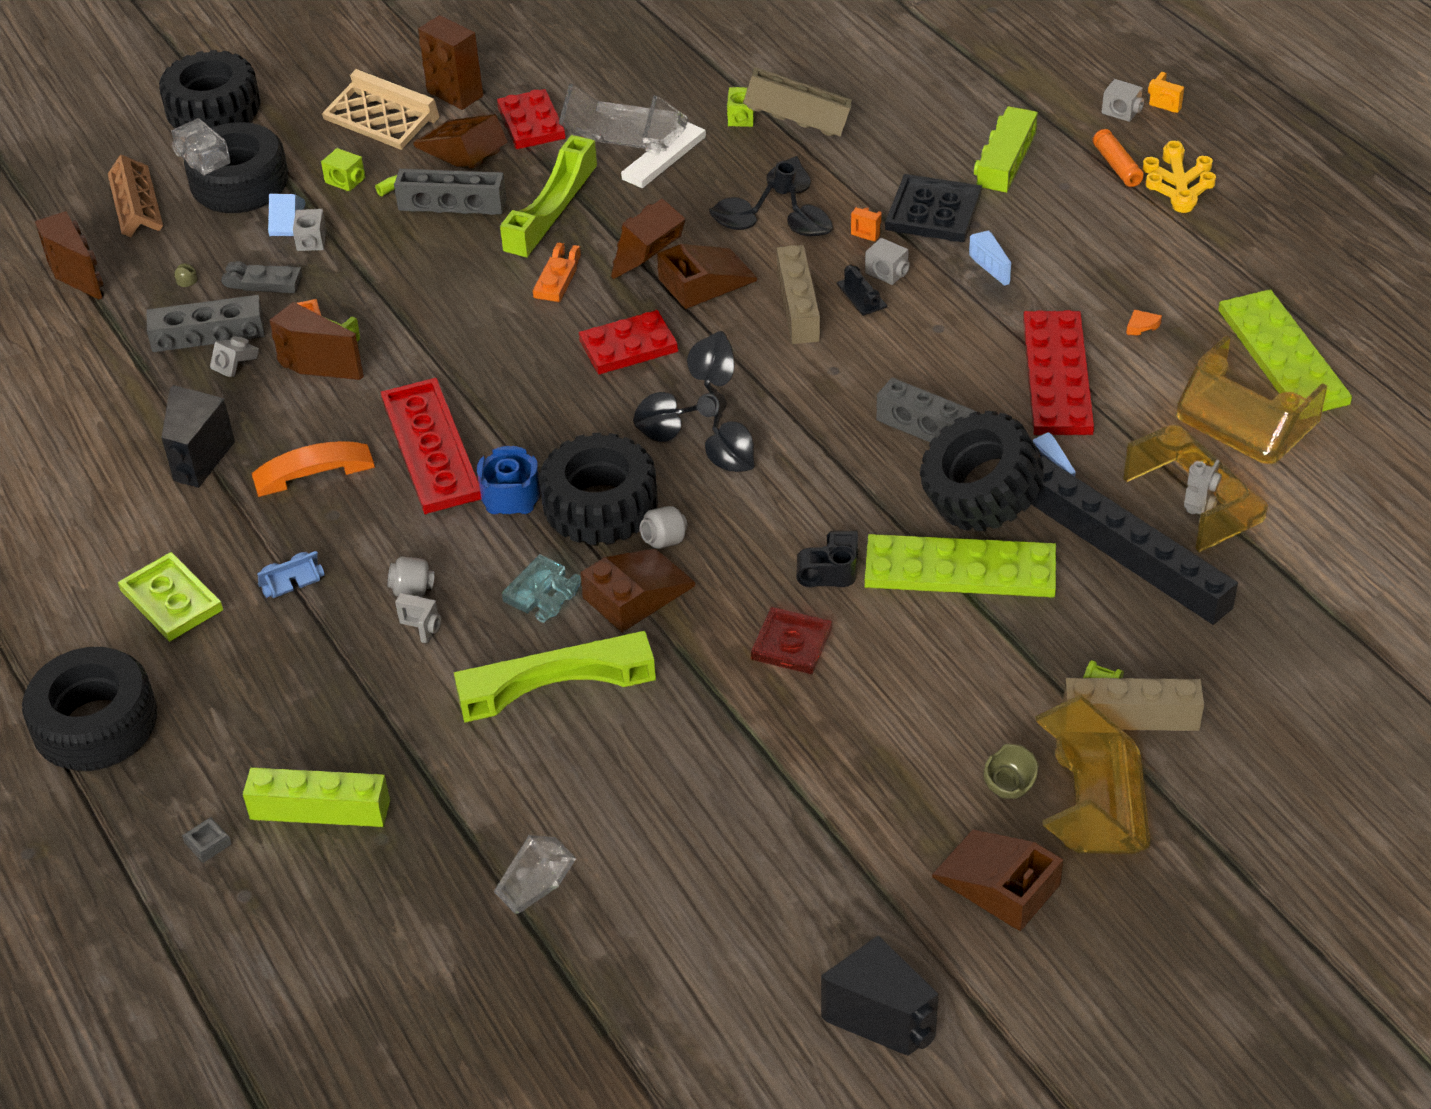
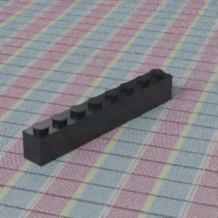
(1135, 544)

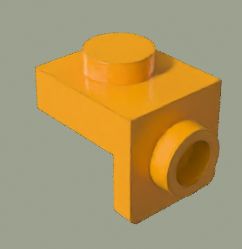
(1165, 94)

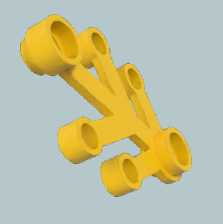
(1182, 198)

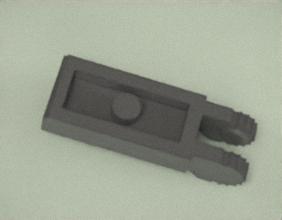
(262, 278)

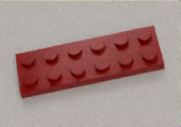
(1057, 373)
(431, 446)

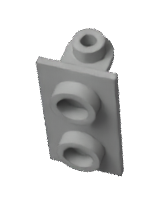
(1206, 482)

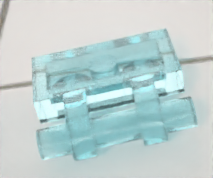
(535, 582)

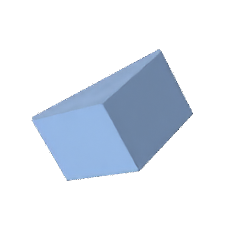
(282, 213)

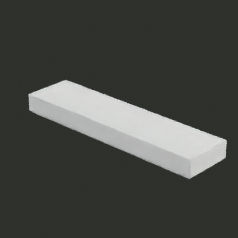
(651, 165)

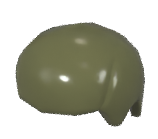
(1011, 771)

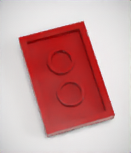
(530, 118)
(628, 342)

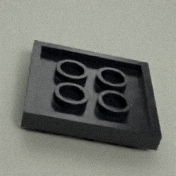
(933, 208)

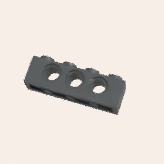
(450, 191)
(204, 323)
(916, 410)

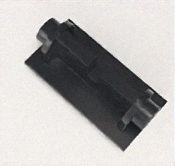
(860, 291)

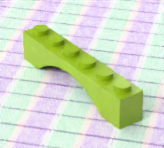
(526, 227)
(615, 660)

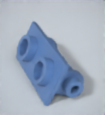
(276, 577)

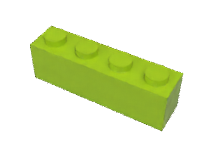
(1006, 149)
(316, 797)

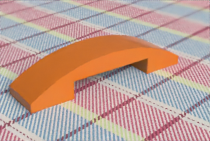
(311, 460)

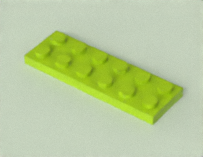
(1282, 347)
(961, 565)

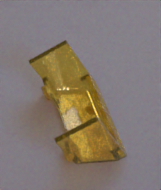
(1242, 417)
(1240, 504)
(1107, 780)

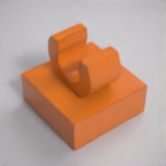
(865, 224)

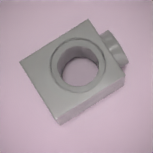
(1122, 100)
(309, 229)
(886, 261)

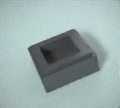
(206, 839)

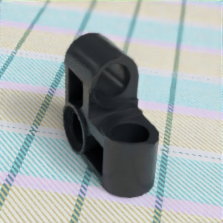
(831, 563)

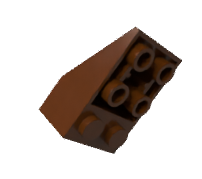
(646, 236)
(69, 254)
(701, 272)
(1002, 875)

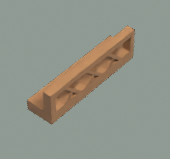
(129, 196)

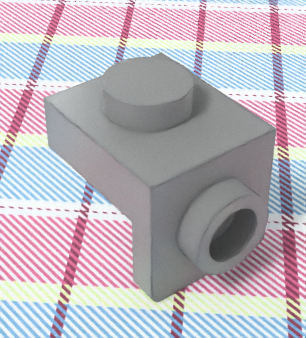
(229, 352)
(419, 613)

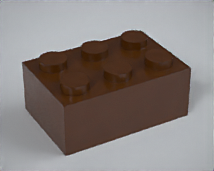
(450, 62)

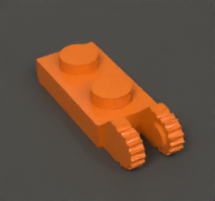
(557, 274)

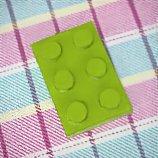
(170, 596)

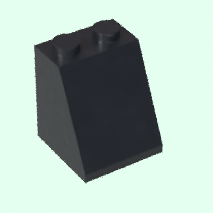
(195, 434)
(880, 999)

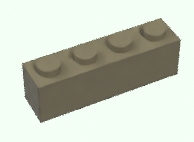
(797, 102)
(798, 294)
(1143, 702)

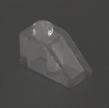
(534, 872)

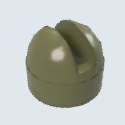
(185, 275)

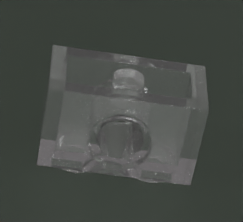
(200, 146)

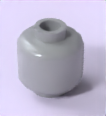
(663, 527)
(410, 576)

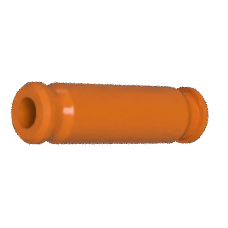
(1118, 158)

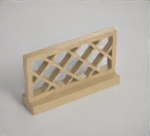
(392, 97)

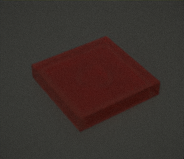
(791, 640)

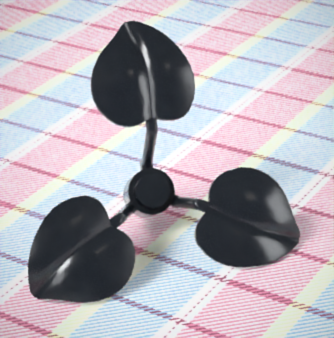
(784, 178)
(660, 420)

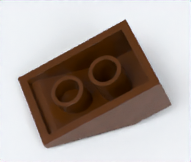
(464, 140)
(315, 344)
(632, 586)

